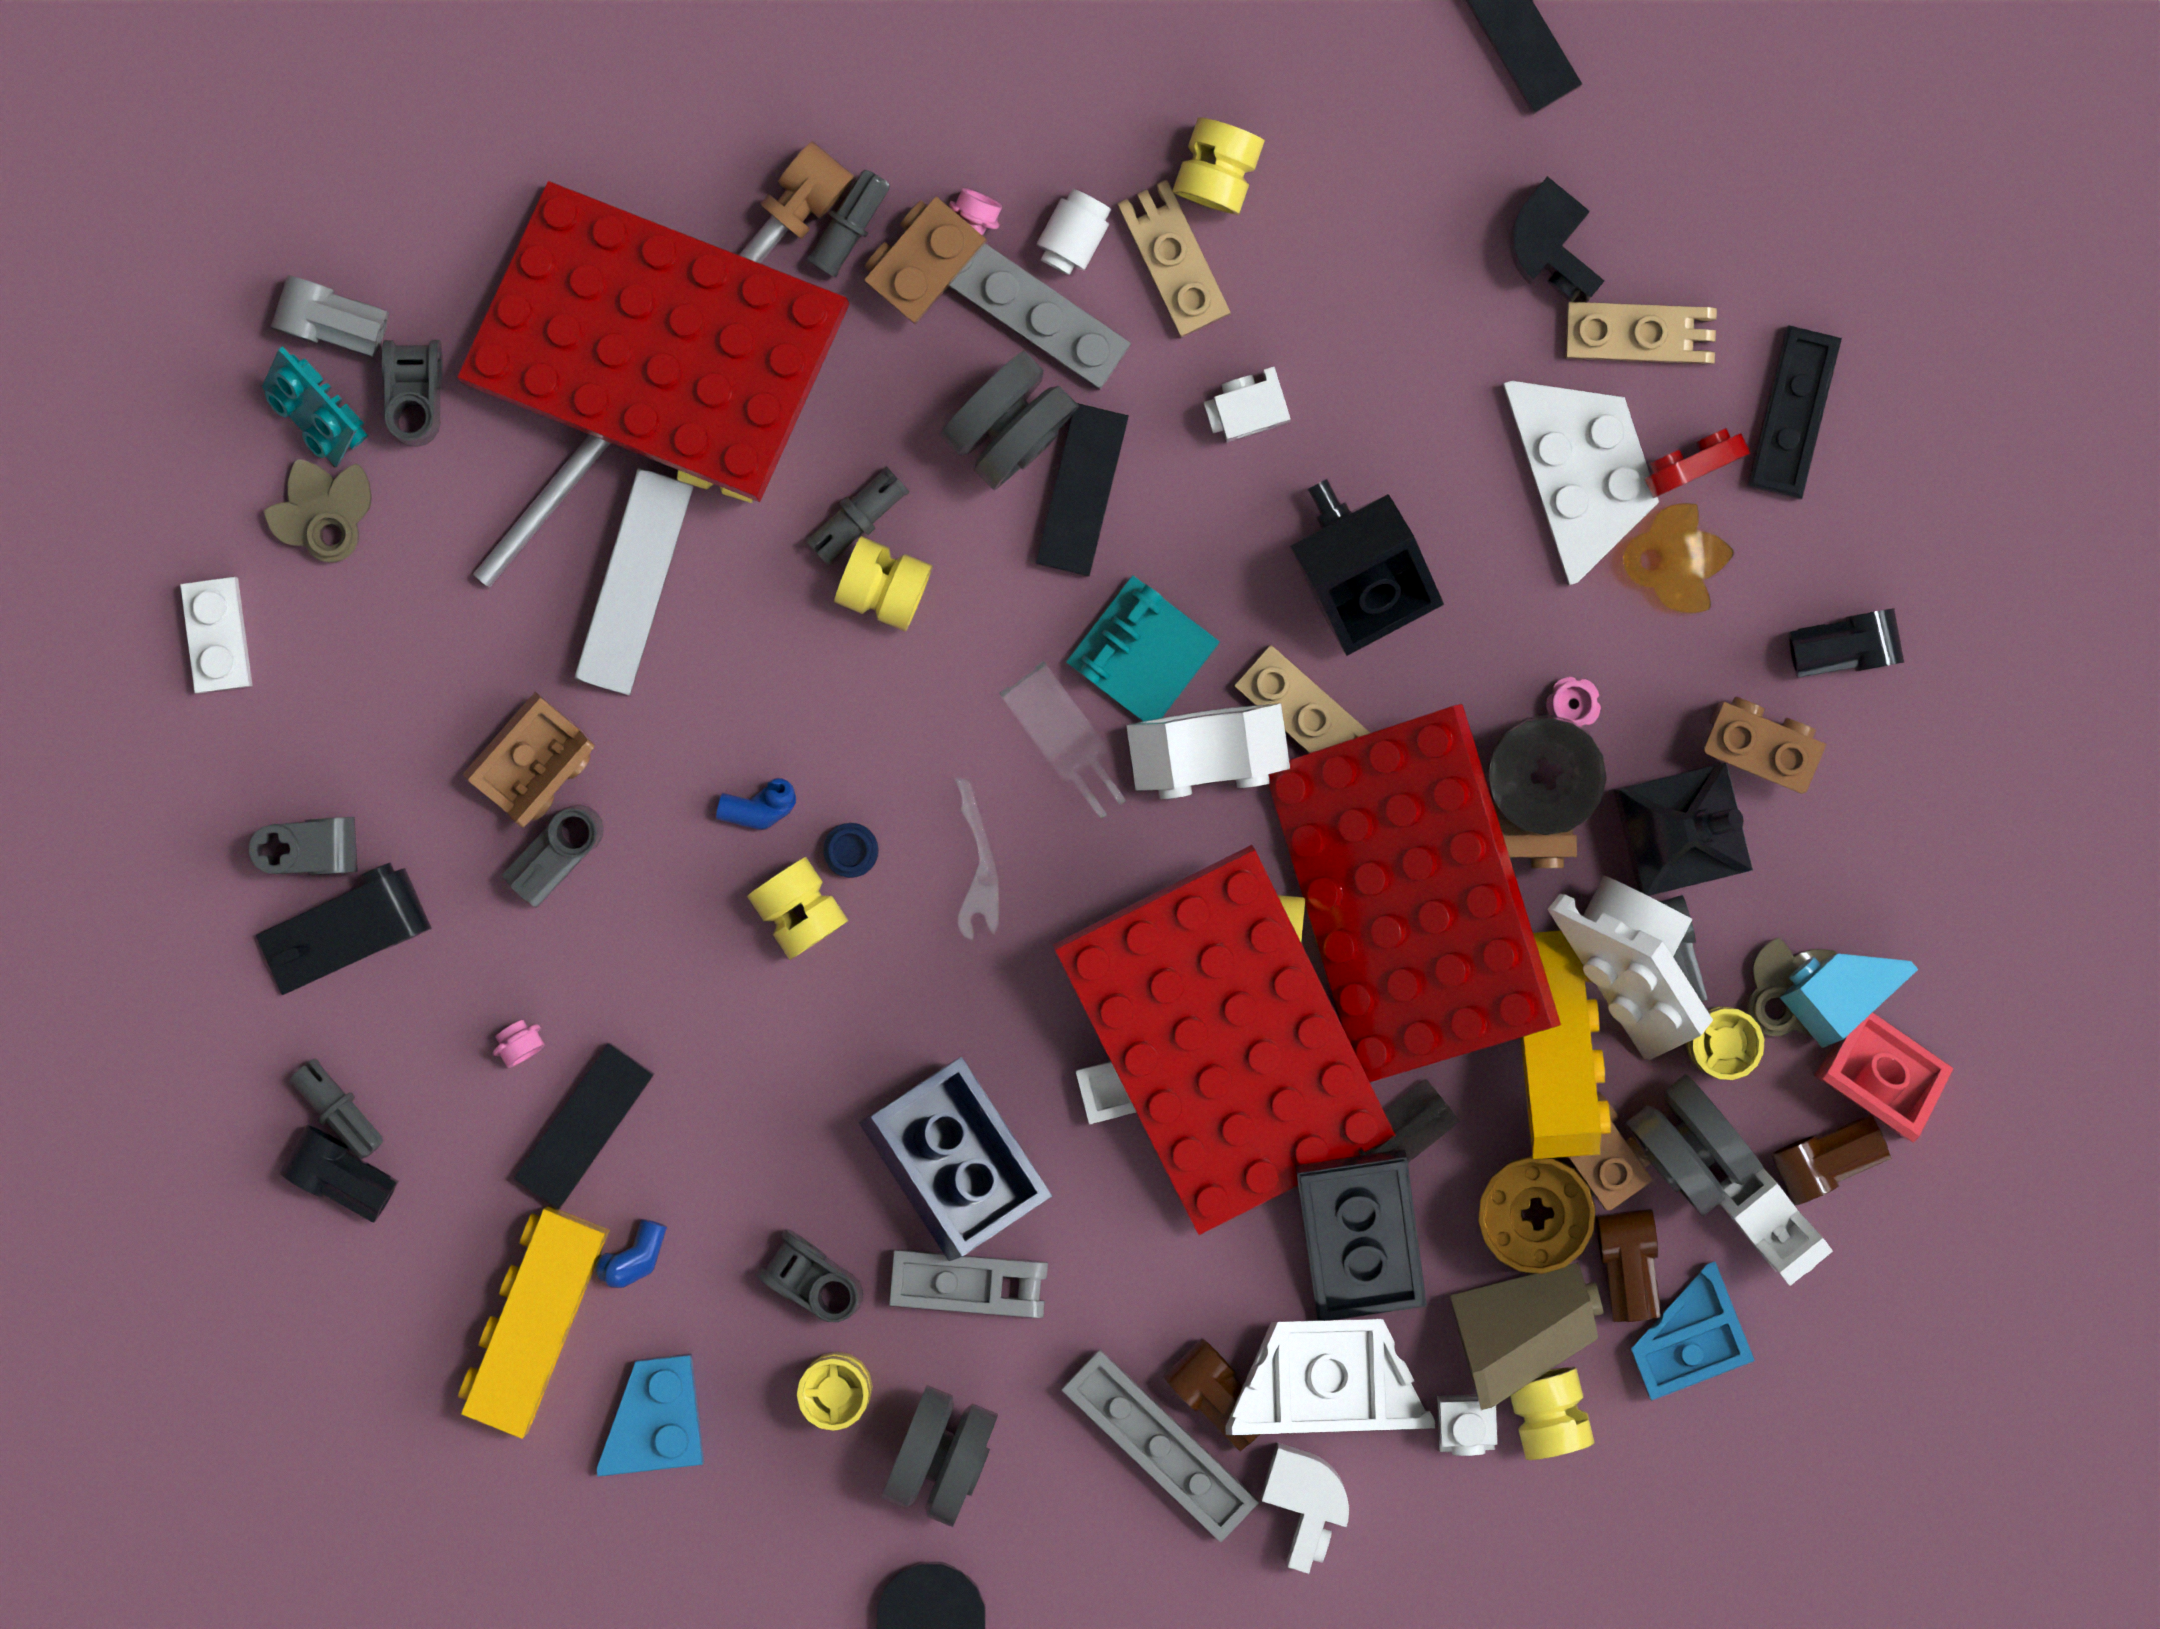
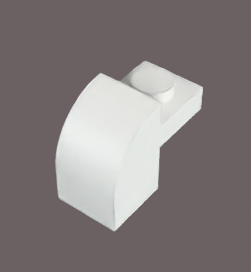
(1638, 912)
(1774, 1226)
(1315, 1490)

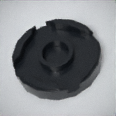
(931, 1598)

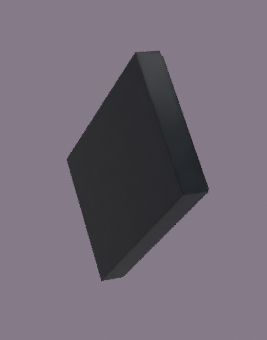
(1361, 1235)

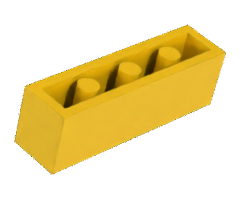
(1561, 1064)
(534, 1321)

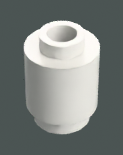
(1073, 232)

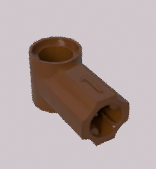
(1818, 1164)
(1629, 1251)
(1209, 1386)

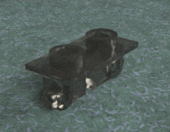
(1417, 1122)

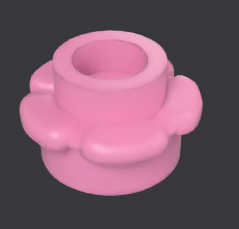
(977, 210)
(1583, 691)
(518, 1043)

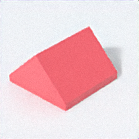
(1886, 1076)

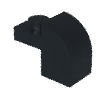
(1539, 237)

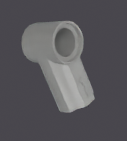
(317, 313)

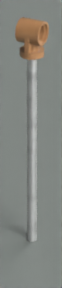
(811, 185)

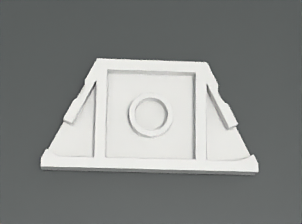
(1583, 469)
(1636, 979)
(1327, 1381)

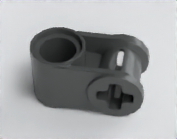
(412, 387)
(315, 847)
(808, 1277)

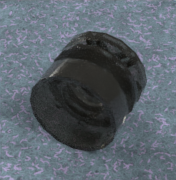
(1577, 786)

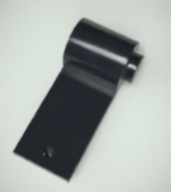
(344, 929)

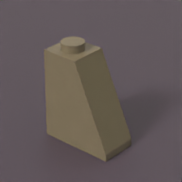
(1524, 1328)

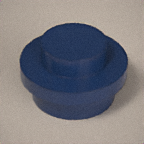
(851, 850)

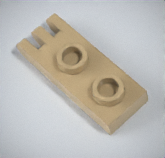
(1175, 261)
(1638, 333)
(1307, 711)

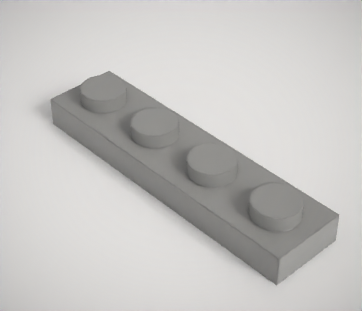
(1041, 316)
(1160, 1445)

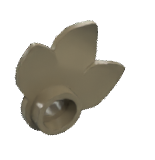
(320, 502)
(1772, 980)

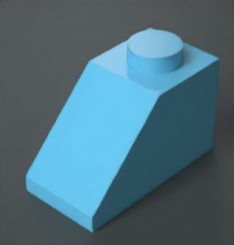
(1842, 992)

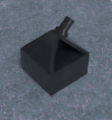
(1364, 569)
(1683, 829)

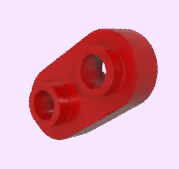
(1676, 471)

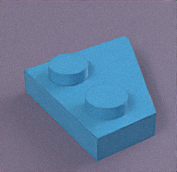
(1692, 1338)
(655, 1420)

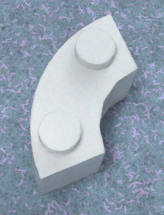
(1208, 748)

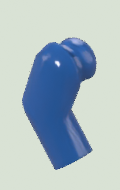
(762, 809)
(635, 1263)

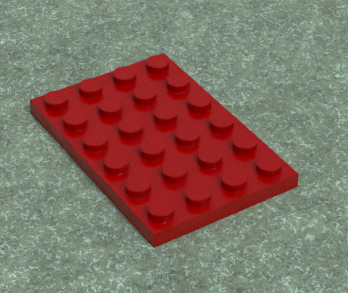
(654, 341)
(1412, 895)
(1223, 1038)

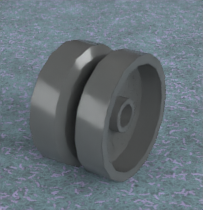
(1015, 427)
(1691, 1147)
(941, 1456)

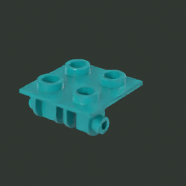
(295, 392)
(1143, 651)

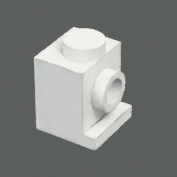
(1248, 406)
(1464, 1426)

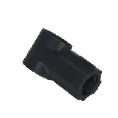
(1858, 643)
(327, 1168)

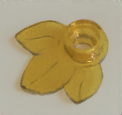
(1685, 558)

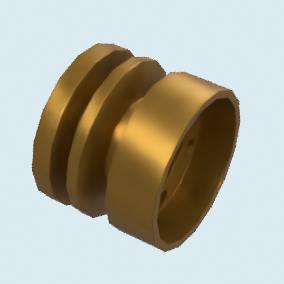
(1515, 1239)

